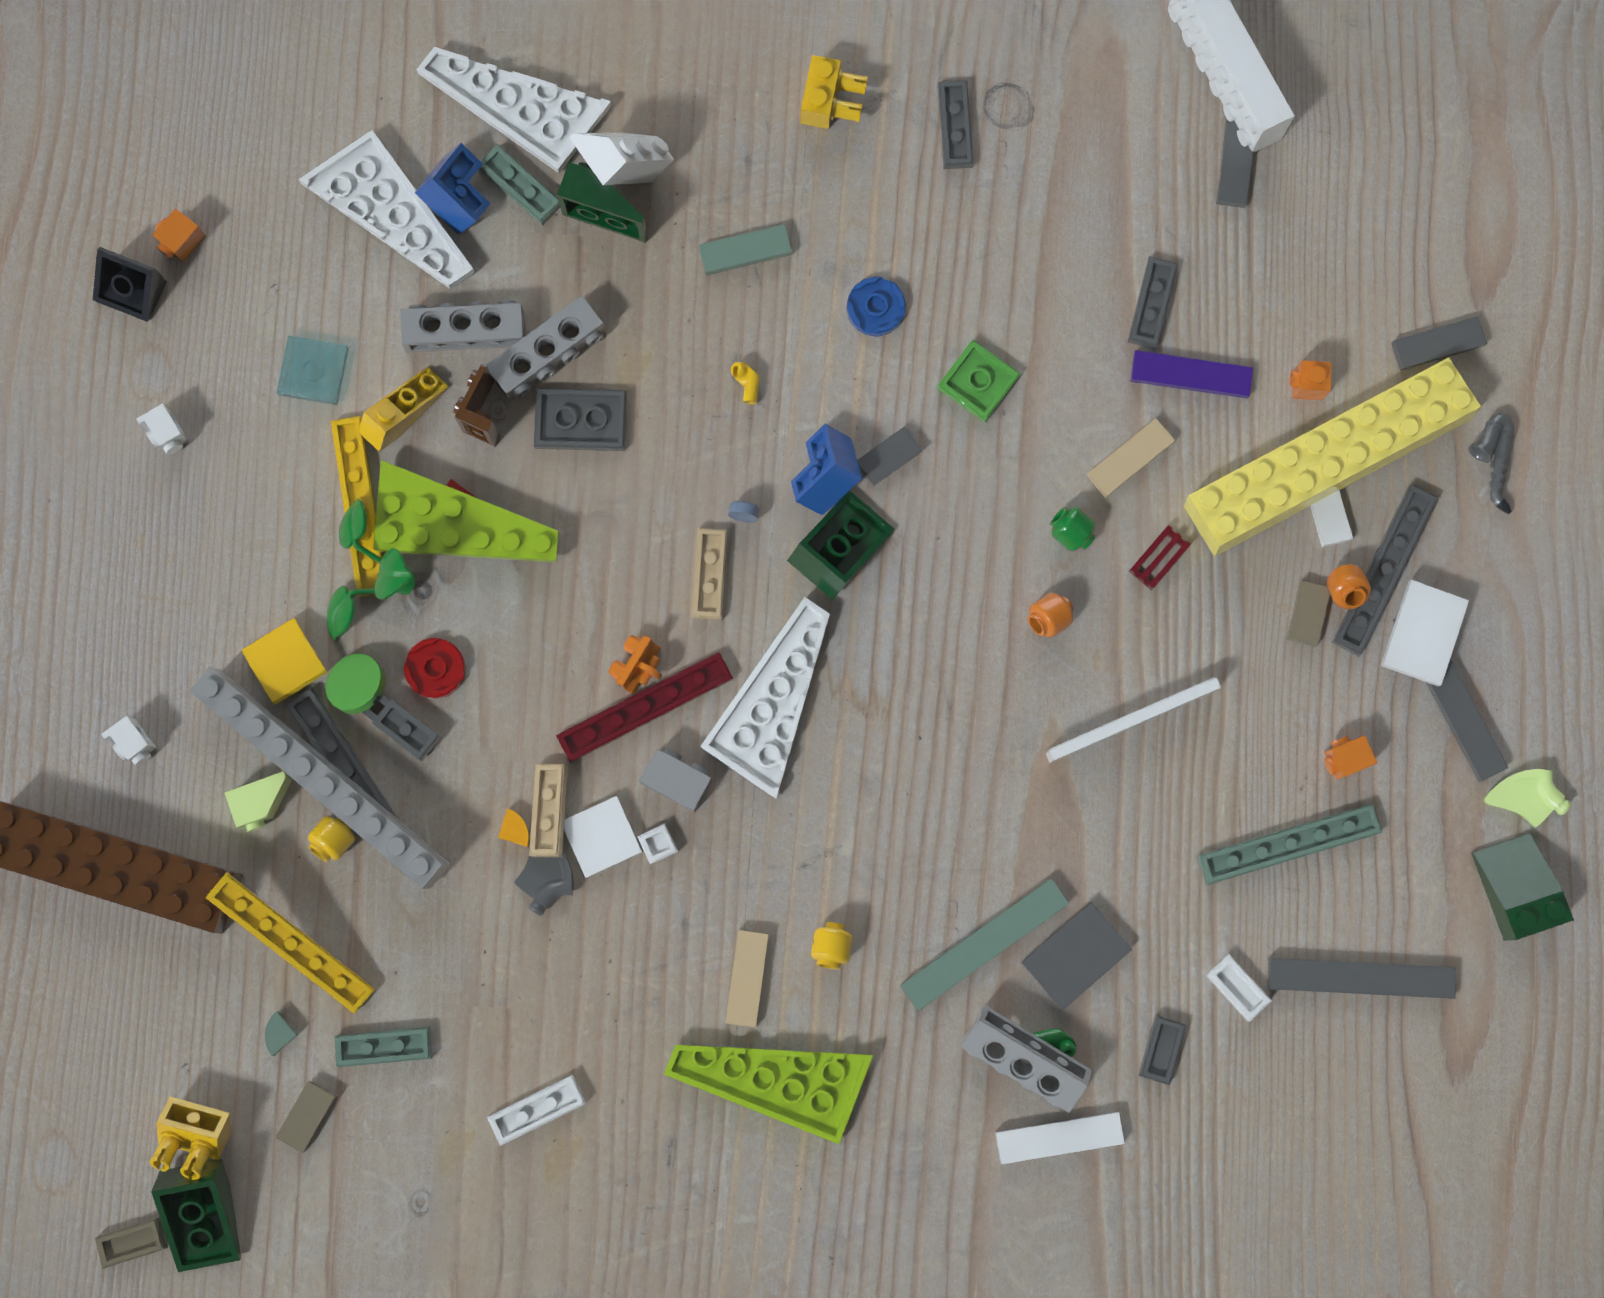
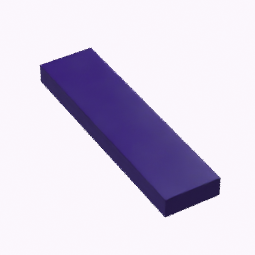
(1191, 374)

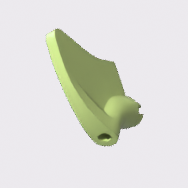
(1529, 795)

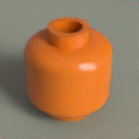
(1348, 586)
(1050, 615)

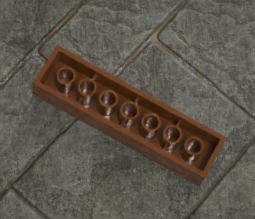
(110, 867)

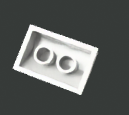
(623, 156)

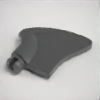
(546, 881)

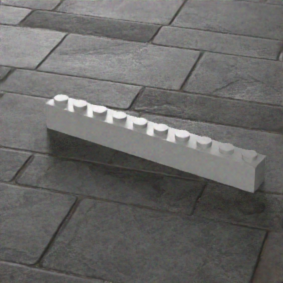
(320, 778)

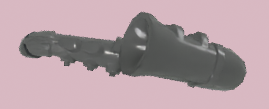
(1496, 441)

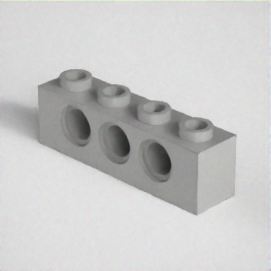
(551, 332)
(477, 336)
(1021, 1044)

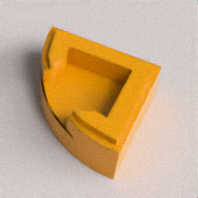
(514, 829)

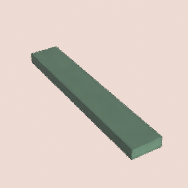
(1289, 844)
(984, 944)

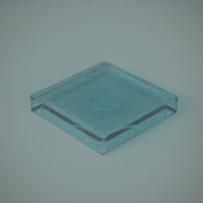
(312, 370)

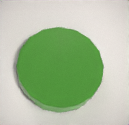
(355, 683)

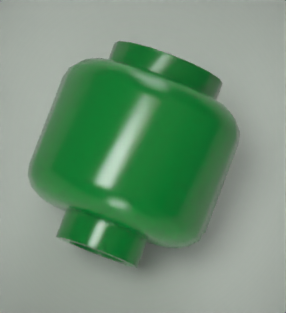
(1073, 528)

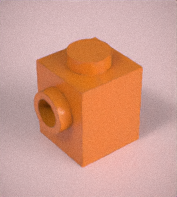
(177, 236)
(1311, 380)
(1348, 756)

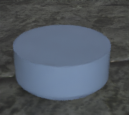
(743, 511)

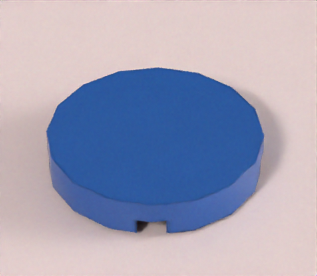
(876, 306)

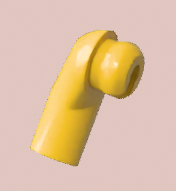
(748, 379)

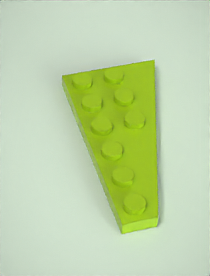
(438, 520)
(791, 1086)

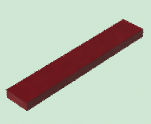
(644, 707)

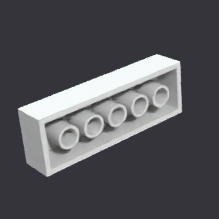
(1234, 70)

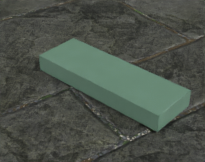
(519, 185)
(745, 249)
(383, 1047)

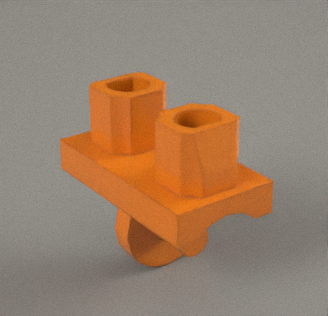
(640, 666)

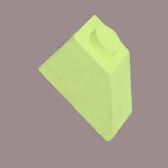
(257, 801)

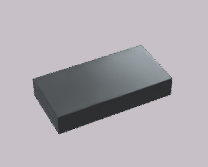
(889, 456)
(1162, 1050)

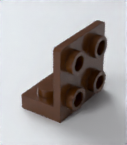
(468, 408)

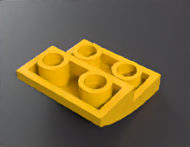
(284, 661)

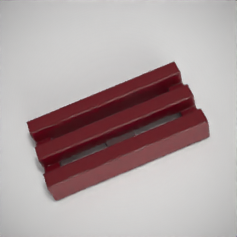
(1175, 538)

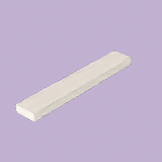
(1132, 719)

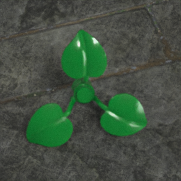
(392, 575)

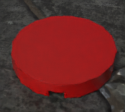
(434, 668)

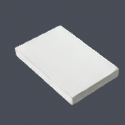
(1425, 633)

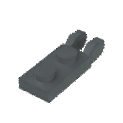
(403, 728)

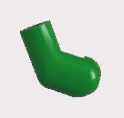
(1059, 1040)

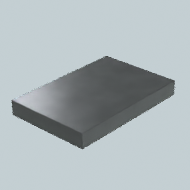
(580, 419)
(1076, 956)

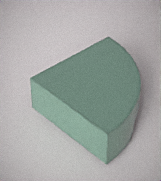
(278, 1033)

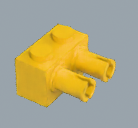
(820, 97)
(192, 1129)

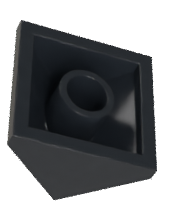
(126, 284)

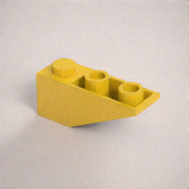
(401, 408)

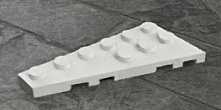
(517, 105)
(379, 197)
(764, 715)

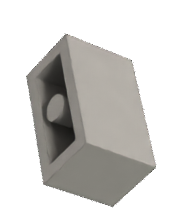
(676, 779)

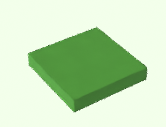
(978, 381)

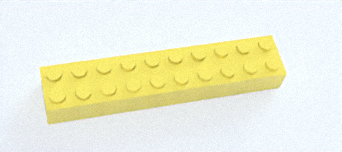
(1331, 456)

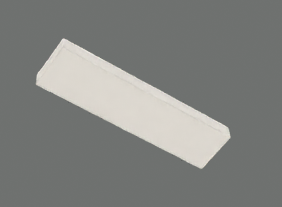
(1059, 1137)

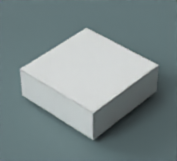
(657, 844)

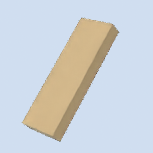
(1130, 458)
(709, 574)
(548, 810)
(746, 978)

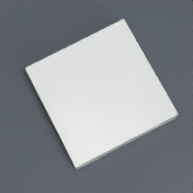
(601, 837)

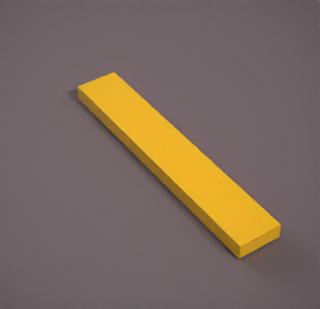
(354, 484)
(290, 942)

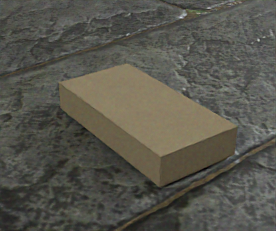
(1308, 613)
(306, 1116)
(130, 1243)

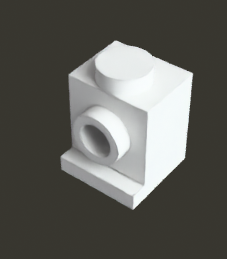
(163, 429)
(130, 740)

